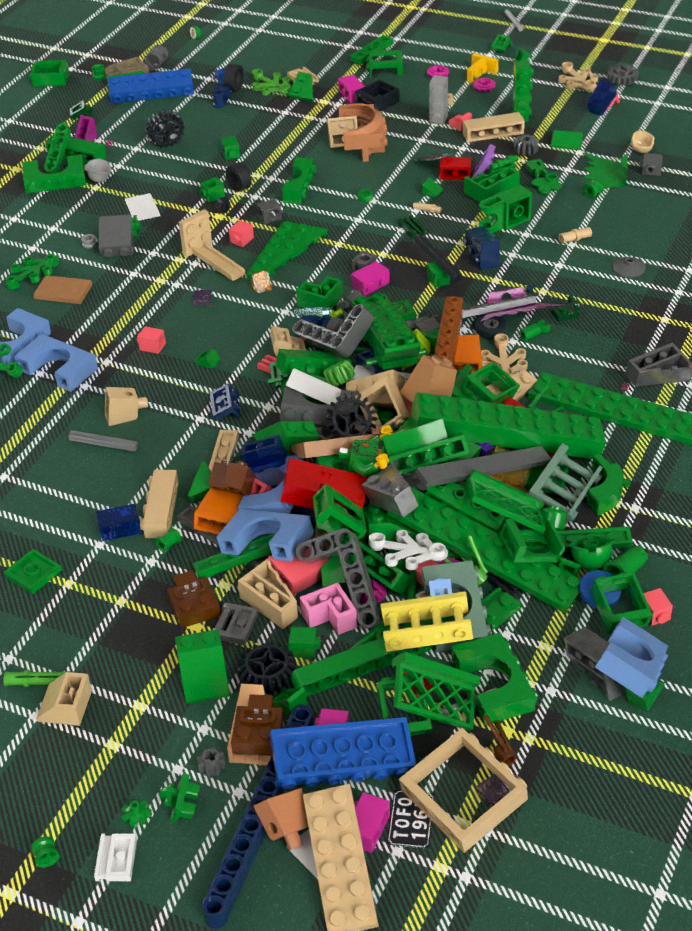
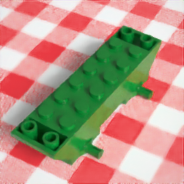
(389, 334)

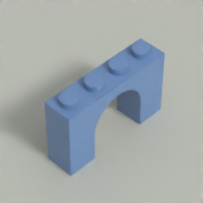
(29, 328)
(44, 349)
(269, 500)
(249, 524)
(633, 658)

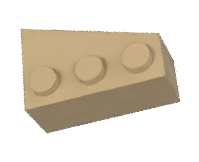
(383, 401)

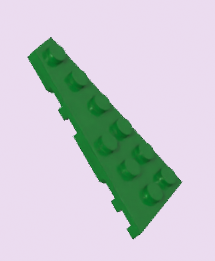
(285, 245)

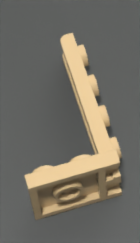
(196, 240)

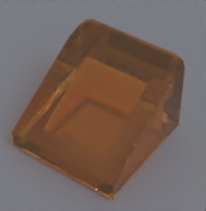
(261, 282)

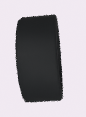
(233, 77)

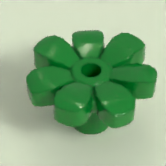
(136, 813)

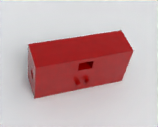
(305, 479)

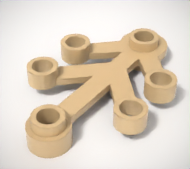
(587, 85)
(501, 343)

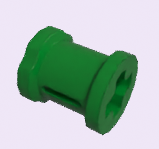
(168, 540)

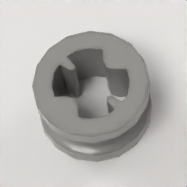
(88, 241)

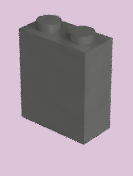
(115, 235)

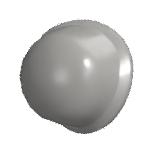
(98, 170)

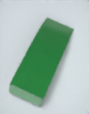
(414, 436)

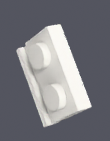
(115, 857)

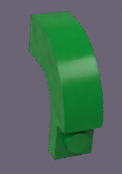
(608, 494)

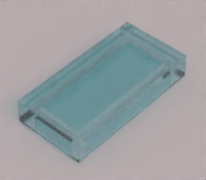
(313, 311)

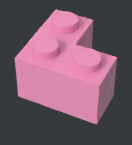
(329, 605)

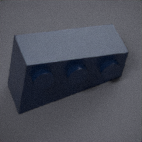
(482, 247)

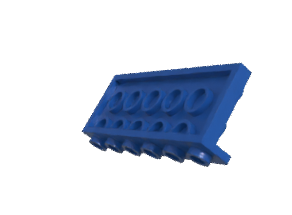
(150, 86)
(341, 752)

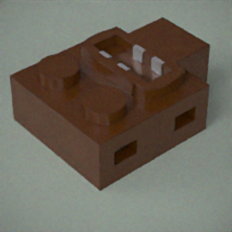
(192, 599)
(254, 725)

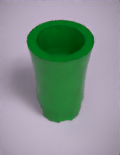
(628, 562)

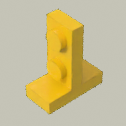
(480, 65)

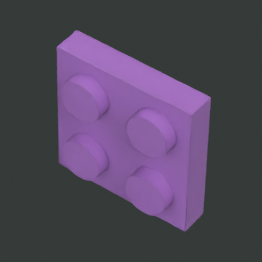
(485, 161)

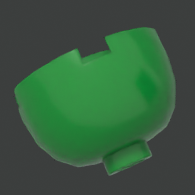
(591, 553)

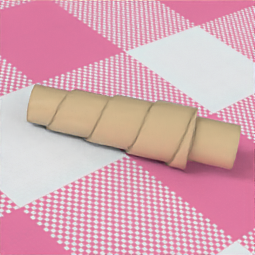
(432, 208)

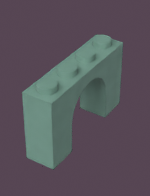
(463, 578)

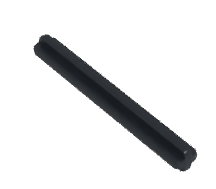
(437, 257)

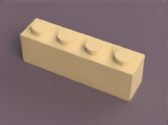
(493, 127)
(160, 503)

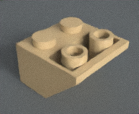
(66, 699)

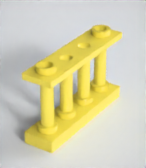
(423, 609)

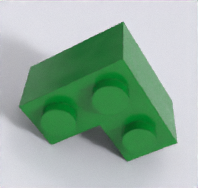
(323, 295)

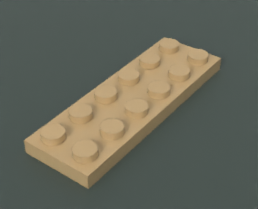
(340, 860)

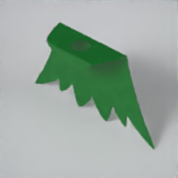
(607, 171)

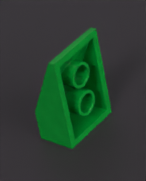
(379, 522)

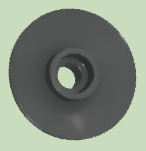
(629, 267)

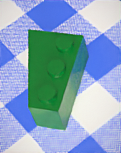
(491, 184)

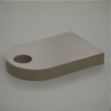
(126, 66)

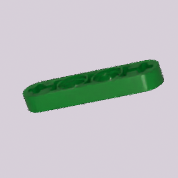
(58, 135)

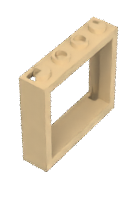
(464, 838)

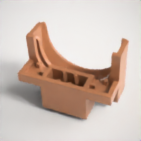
(369, 137)

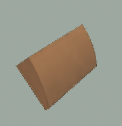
(326, 447)

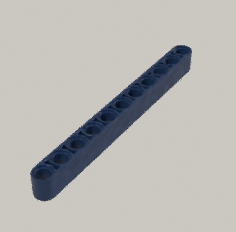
(246, 839)

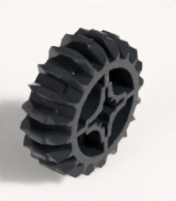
(160, 126)
(357, 402)
(267, 666)

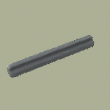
(102, 440)

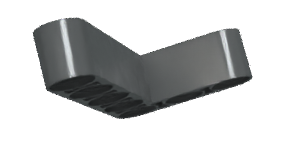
(347, 337)
(350, 570)

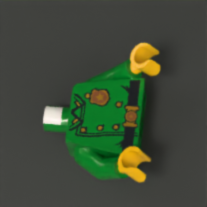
(367, 456)

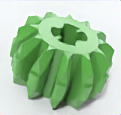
(339, 373)

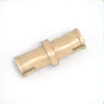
(575, 235)

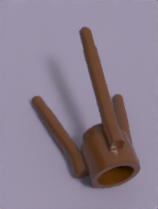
(503, 751)

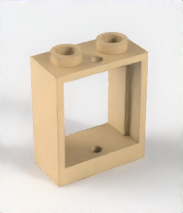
(378, 389)

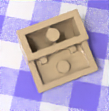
(337, 126)
(282, 340)

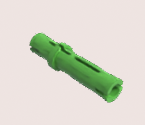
(30, 678)

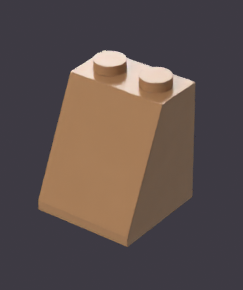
(430, 376)

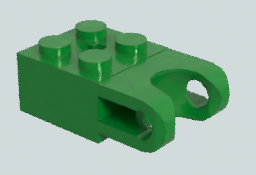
(506, 209)

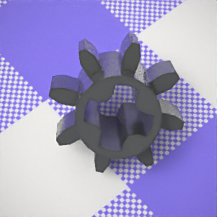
(211, 762)

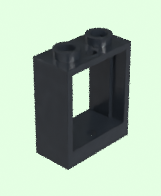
(367, 95)

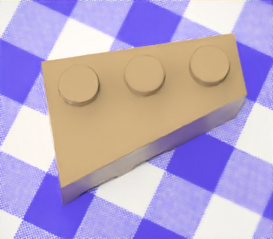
(266, 591)

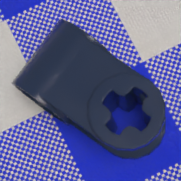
(221, 95)

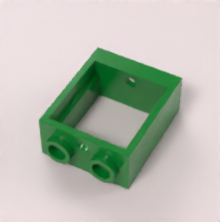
(49, 73)
(477, 391)
(603, 584)
(388, 684)

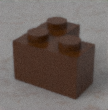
(232, 477)

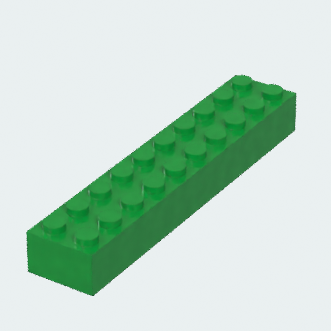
(512, 425)

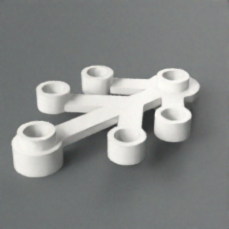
(433, 551)

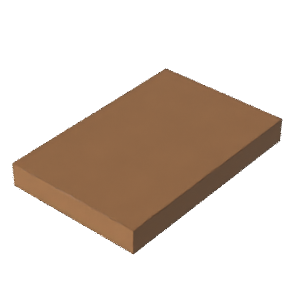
(63, 289)

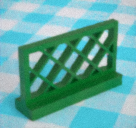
(505, 500)
(434, 673)

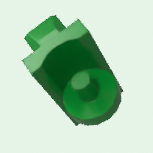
(180, 807)

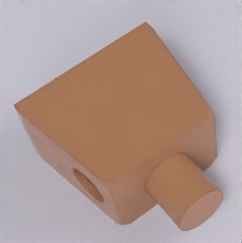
(284, 817)

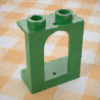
(372, 64)
(324, 507)
(516, 546)

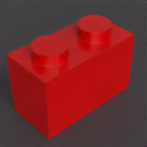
(455, 168)

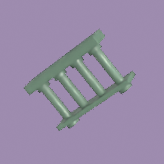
(552, 469)

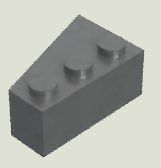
(659, 367)
(584, 651)

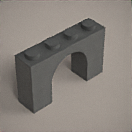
(297, 408)

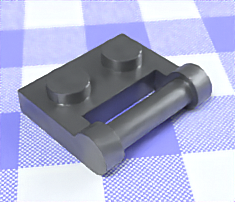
(240, 624)

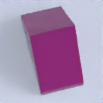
(86, 129)

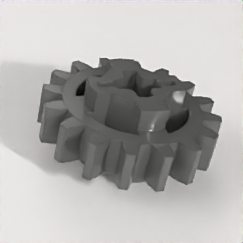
(622, 74)

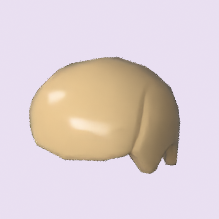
(642, 141)

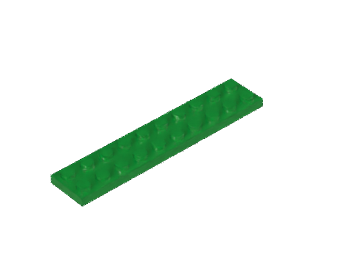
(614, 407)
(452, 529)

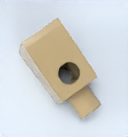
(122, 405)

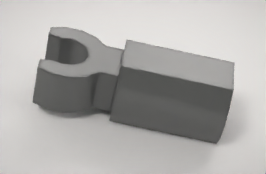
(347, 303)

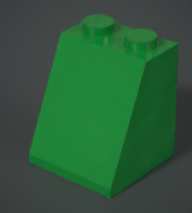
(290, 433)
(202, 666)

